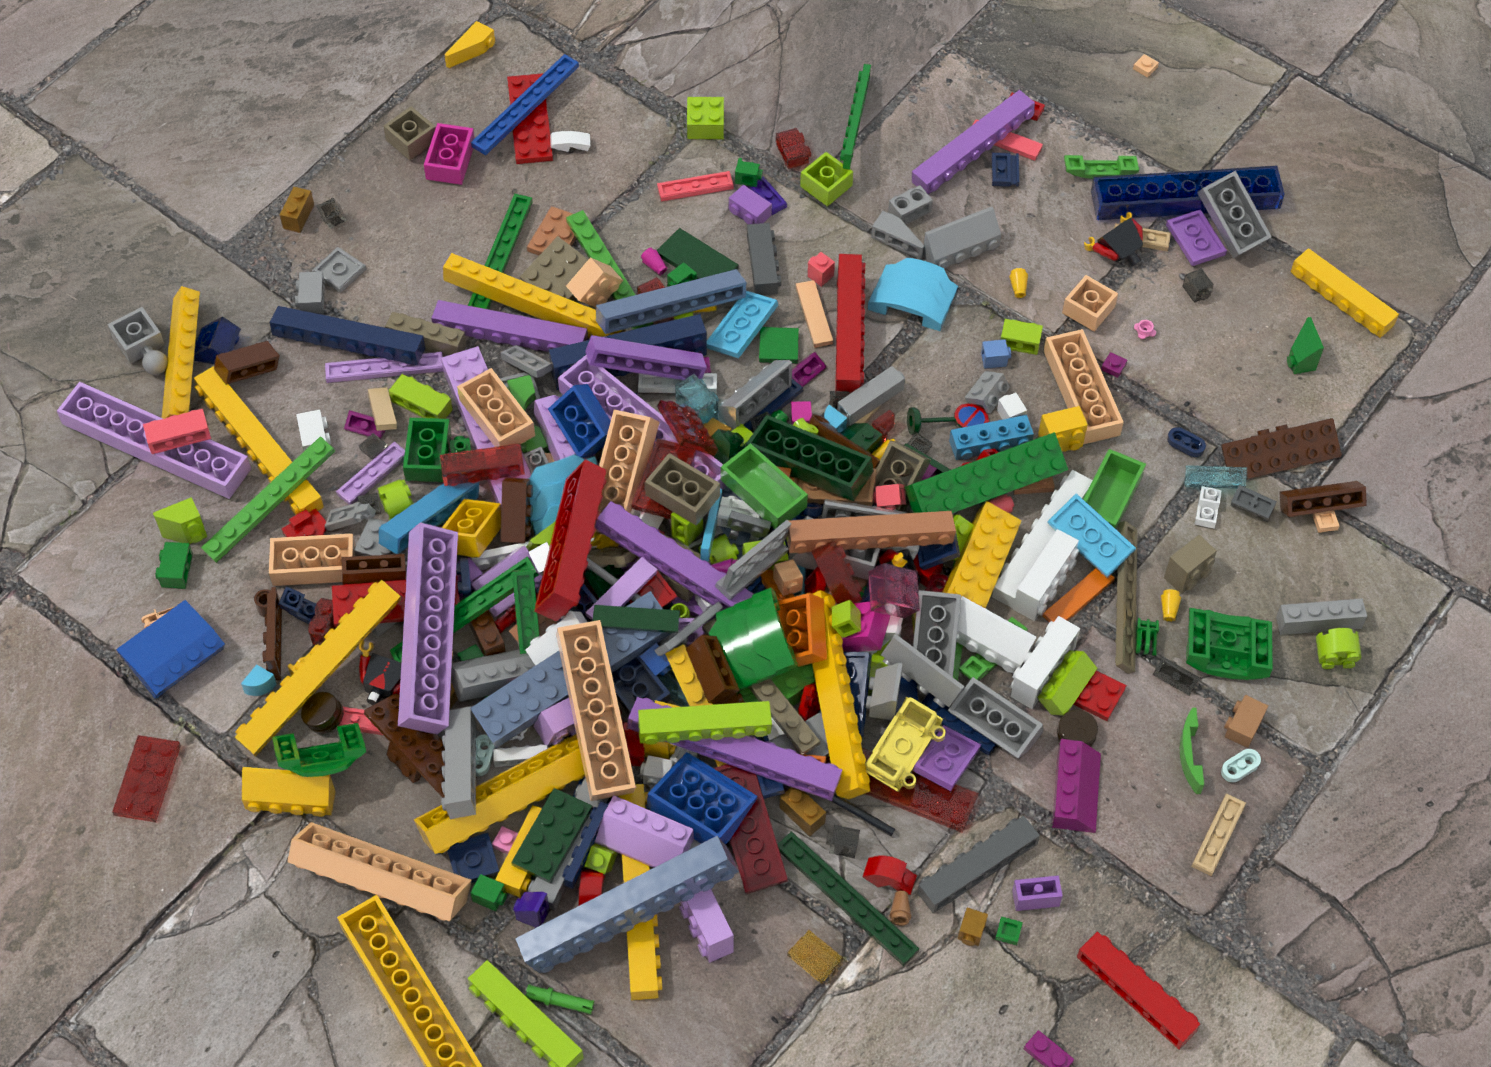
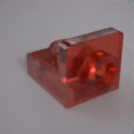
(884, 424)

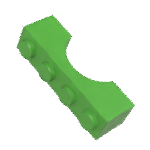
(524, 393)

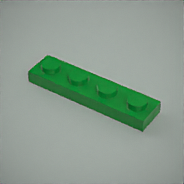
(525, 605)

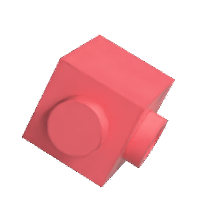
(821, 269)
(890, 496)

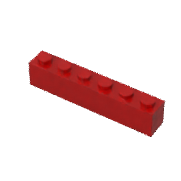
(1138, 990)

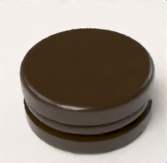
(322, 712)
(1078, 726)

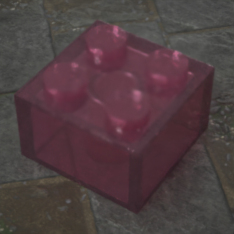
(894, 591)

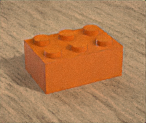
(804, 627)

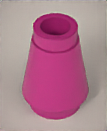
(653, 260)

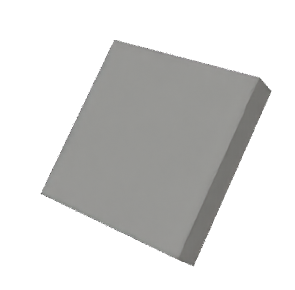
(340, 269)

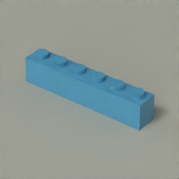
(430, 510)

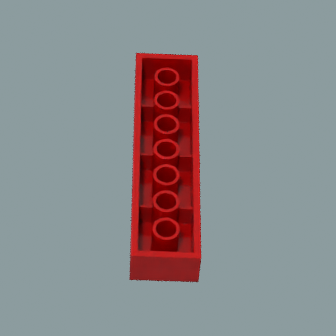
(850, 323)
(571, 541)

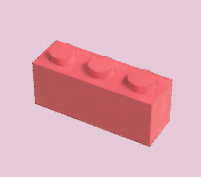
(176, 431)

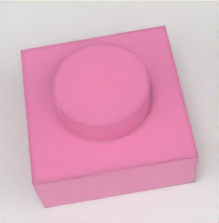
(504, 840)

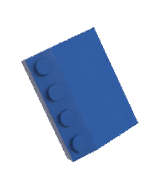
(171, 648)
(701, 799)

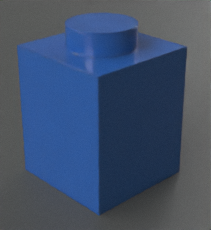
(656, 663)

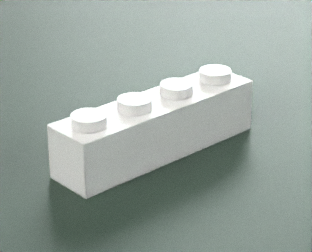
(515, 755)

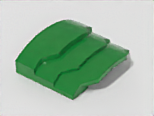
(754, 639)
(1229, 645)
(320, 759)

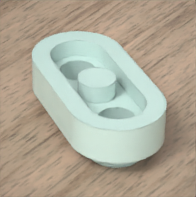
(483, 757)
(1239, 766)

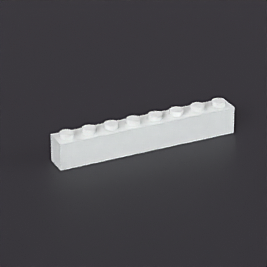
(1036, 541)

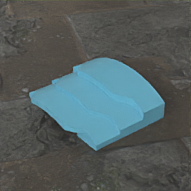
(916, 289)
(548, 486)

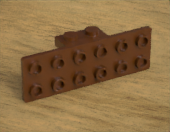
(1283, 448)
(409, 749)

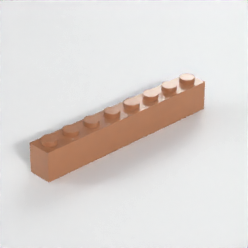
(872, 531)

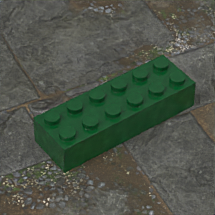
(813, 457)

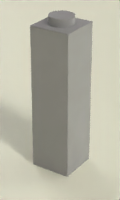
(871, 395)

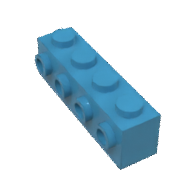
(997, 435)

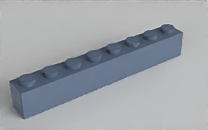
(670, 301)

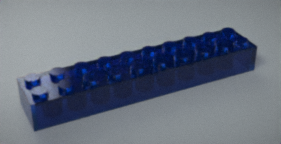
(1177, 191)

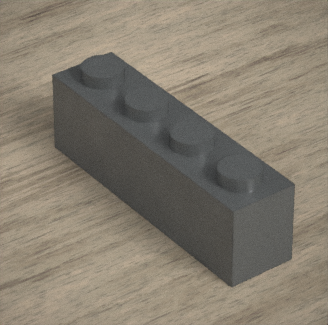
(762, 259)

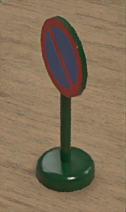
(964, 416)

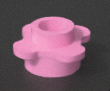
(1145, 325)

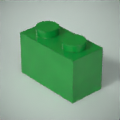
(174, 565)

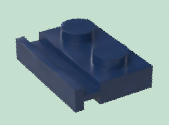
(1005, 169)

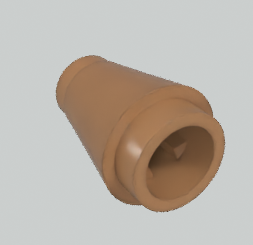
(900, 909)

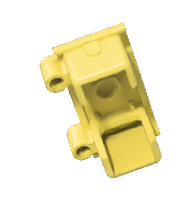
(904, 744)

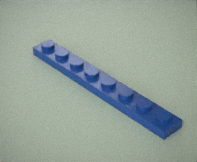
(524, 104)

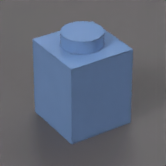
(995, 353)

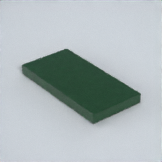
(697, 255)

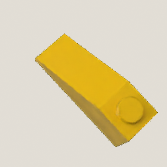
(470, 45)

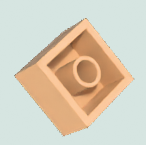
(594, 283)
(1090, 303)

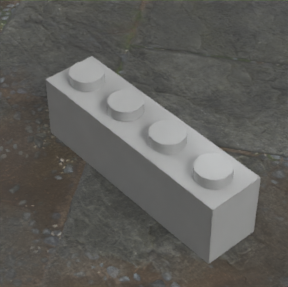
(1321, 616)

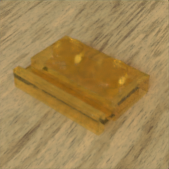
(814, 956)

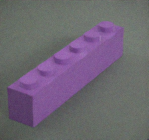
(644, 358)

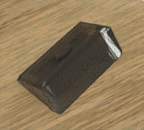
(1176, 676)

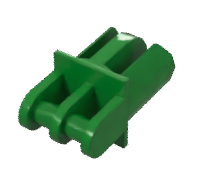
(1146, 633)

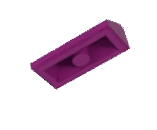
(808, 369)
(362, 424)

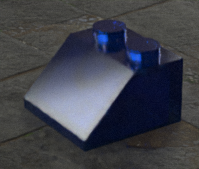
(215, 339)

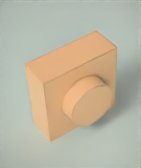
(1146, 65)
(1326, 521)

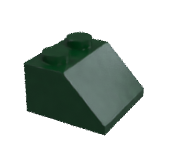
(863, 436)
(728, 444)

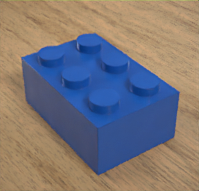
(581, 420)

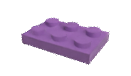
(1196, 237)
(948, 759)

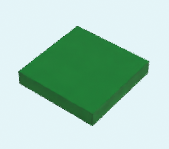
(778, 344)

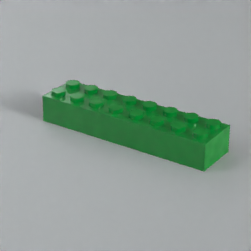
(988, 477)

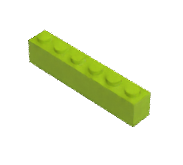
(704, 722)
(524, 1017)

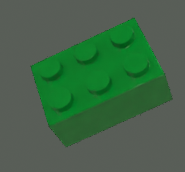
(424, 444)

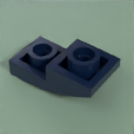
(296, 605)

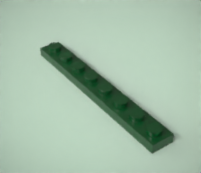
(847, 899)

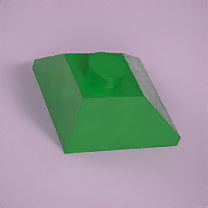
(1306, 349)

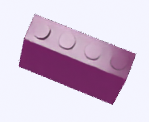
(1076, 787)

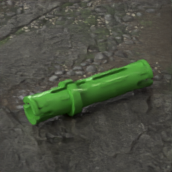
(552, 997)

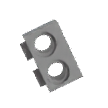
(911, 204)

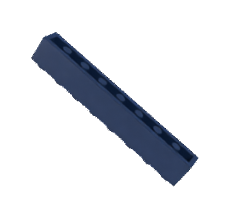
(347, 335)

